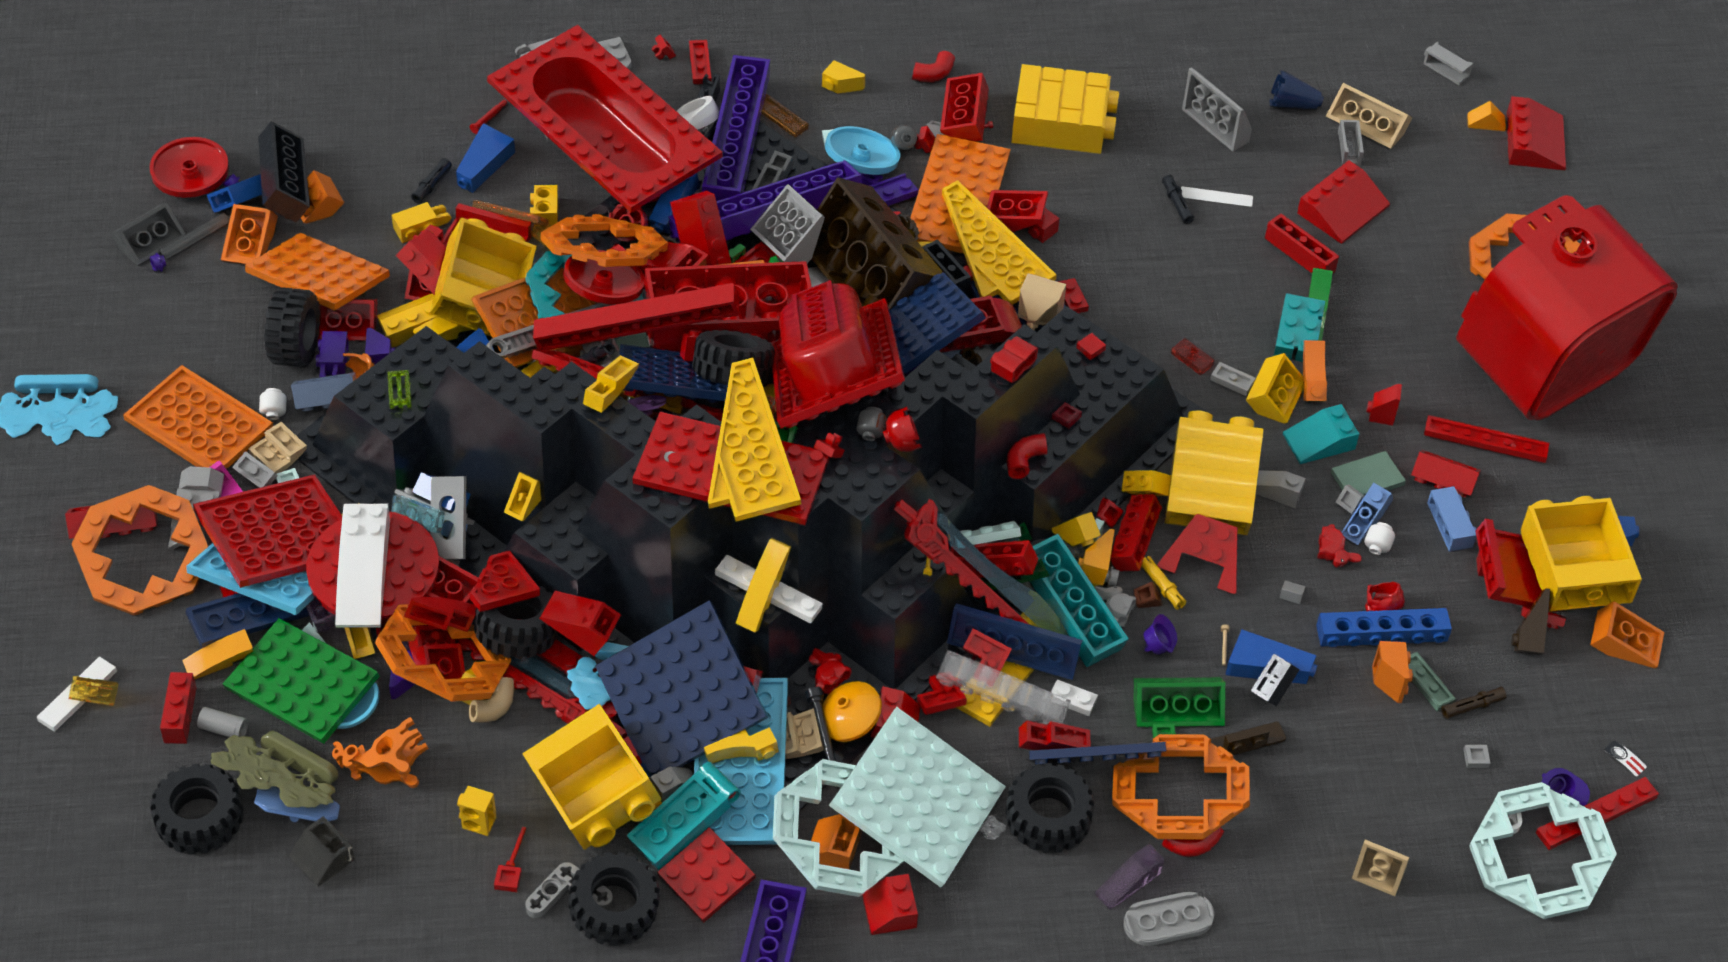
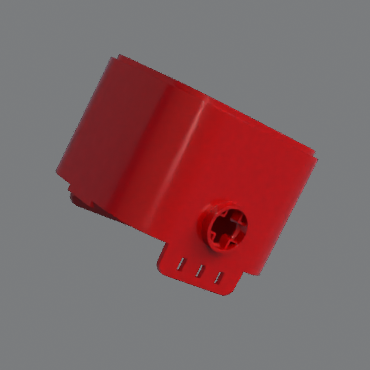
(1562, 320)

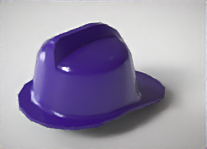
(1160, 636)
(1565, 782)

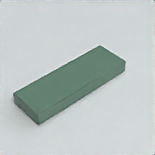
(1429, 683)

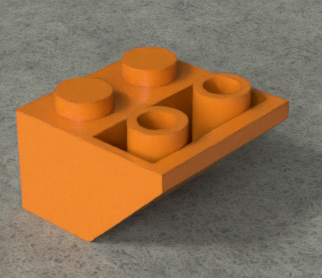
(323, 198)
(1392, 669)
(837, 841)

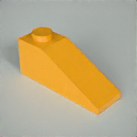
(1097, 558)

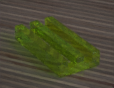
(400, 402)

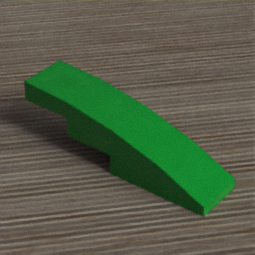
(1320, 290)

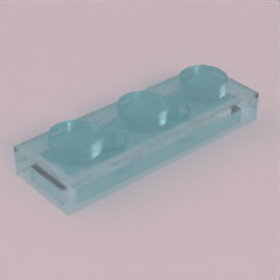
(427, 516)

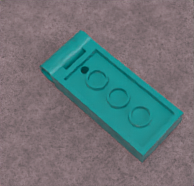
(684, 815)

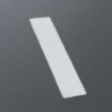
(1217, 196)

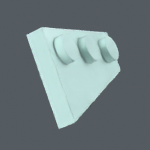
(993, 533)

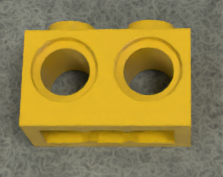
(545, 202)
(1146, 482)
(477, 810)

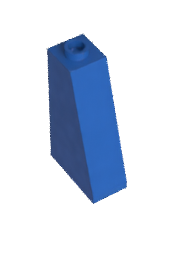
(485, 155)
(662, 209)
(1254, 652)

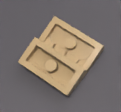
(278, 448)
(802, 735)

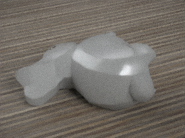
(1117, 602)

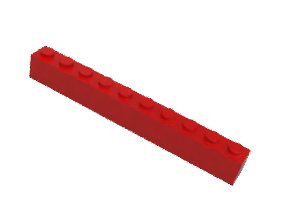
(636, 317)

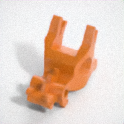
(387, 759)

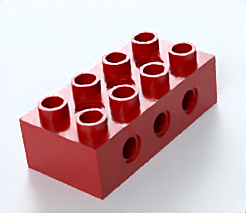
(761, 291)

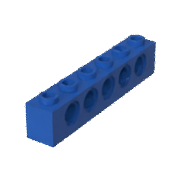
(1386, 625)

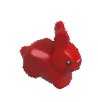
(1333, 547)
(830, 671)

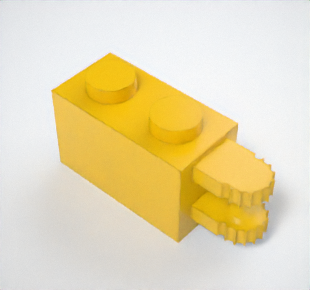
(418, 218)

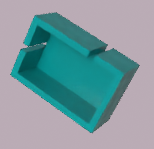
(1298, 322)

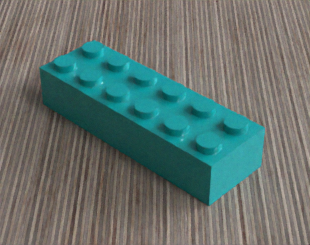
(1077, 602)

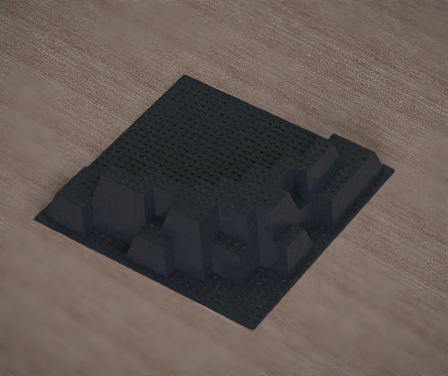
(659, 550)

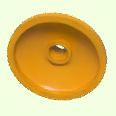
(851, 710)

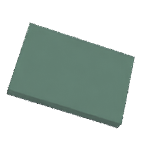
(1369, 470)

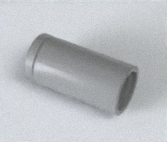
(222, 722)

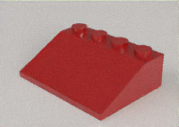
(1535, 135)
(1343, 202)

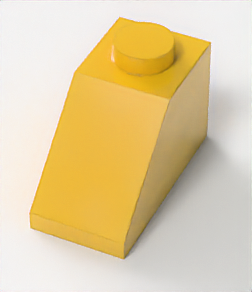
(842, 78)
(1078, 530)

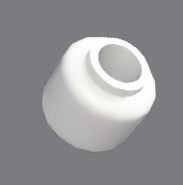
(272, 403)
(1379, 538)

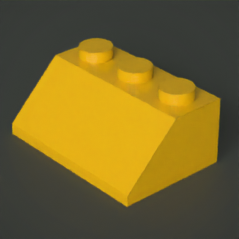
(402, 320)
(1276, 389)

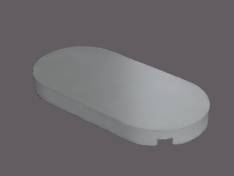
(1168, 918)

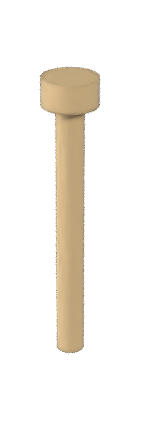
(1225, 629)

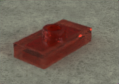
(1192, 356)

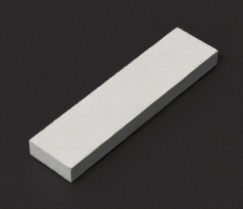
(63, 708)

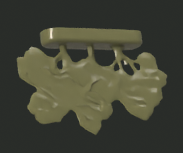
(265, 772)

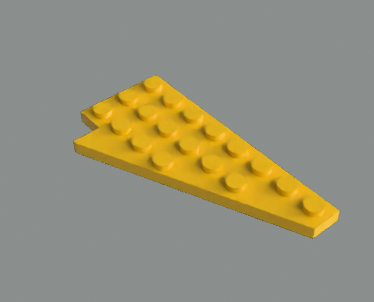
(991, 250)
(750, 457)

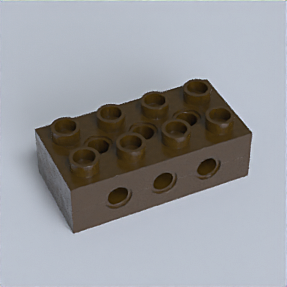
(869, 246)

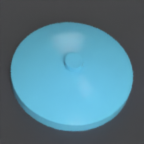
(862, 149)

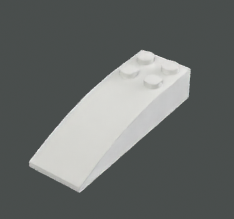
(362, 565)

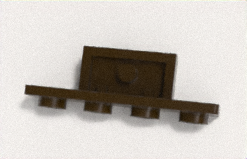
(1251, 738)

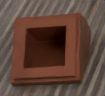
(1147, 596)

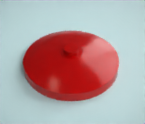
(189, 167)
(603, 283)

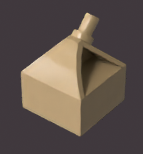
(1040, 300)

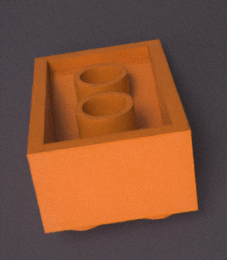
(248, 234)
(1626, 636)

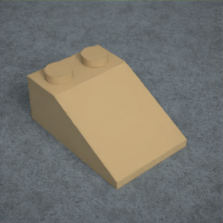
(1380, 867)

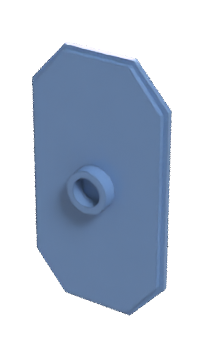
(270, 802)

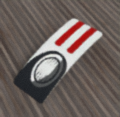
(1626, 757)

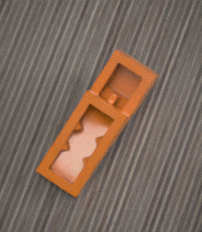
(1314, 371)

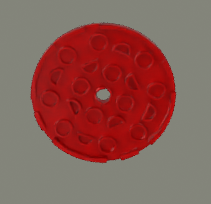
(410, 564)

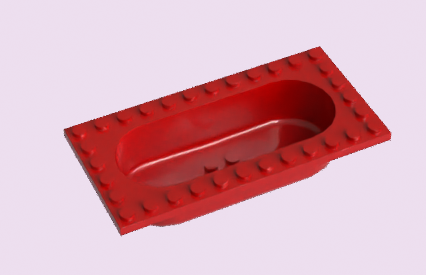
(604, 118)
(832, 352)

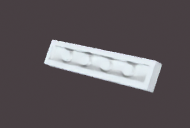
(783, 596)

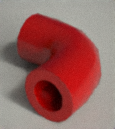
(934, 71)
(1022, 451)
(1193, 847)

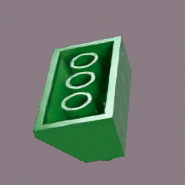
(1179, 701)

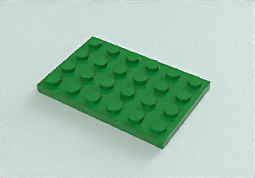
(301, 680)

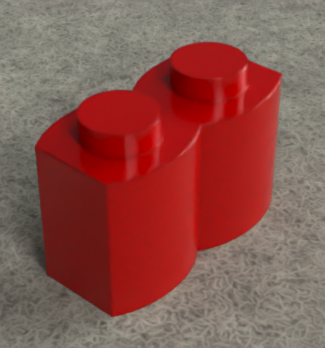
(1013, 359)

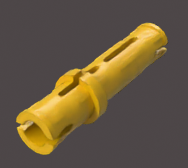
(1167, 588)

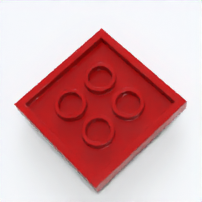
(706, 875)

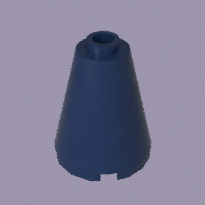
(1294, 93)

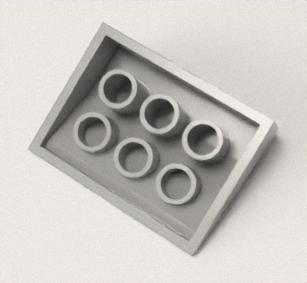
(1215, 111)
(790, 226)

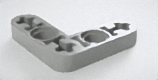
(562, 884)

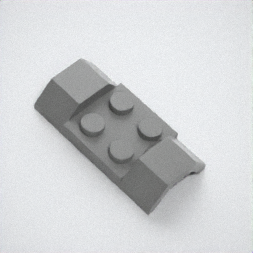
(198, 485)

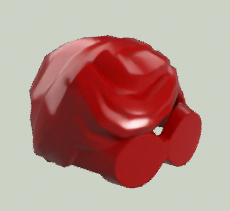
(1387, 597)

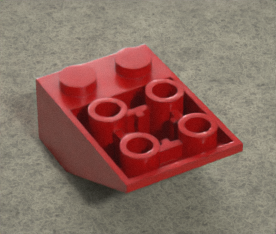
(678, 256)
(581, 620)

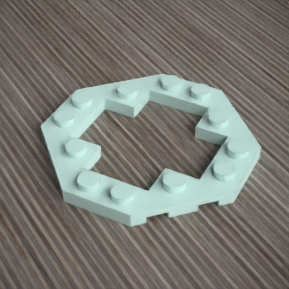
(806, 853)
(1521, 889)

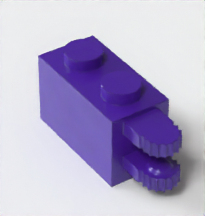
(331, 353)

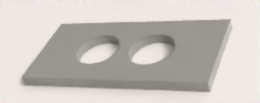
(456, 488)

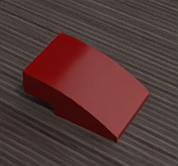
(438, 648)

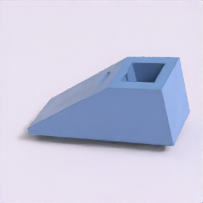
(1367, 513)

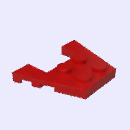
(1208, 541)

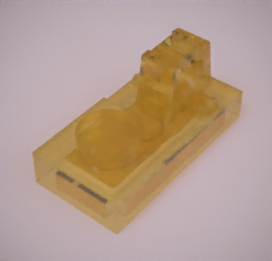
(93, 690)

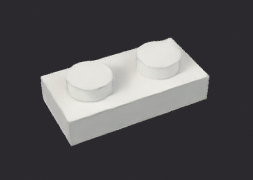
(1081, 700)

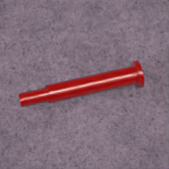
(487, 117)

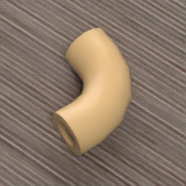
(495, 707)

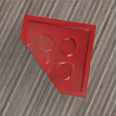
(502, 583)

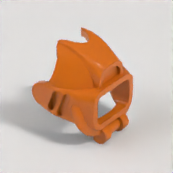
(359, 363)

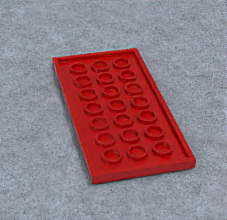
(693, 462)

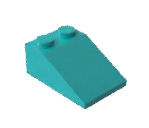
(1322, 435)

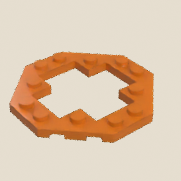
(1498, 235)
(647, 248)
(125, 509)
(428, 676)
(1216, 811)

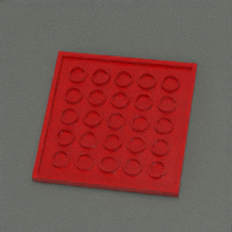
(268, 528)

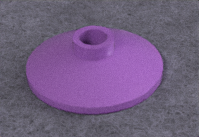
(648, 403)

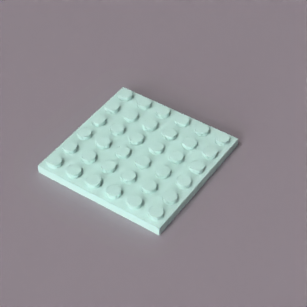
(917, 796)

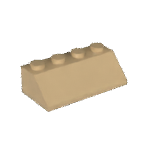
(1376, 118)

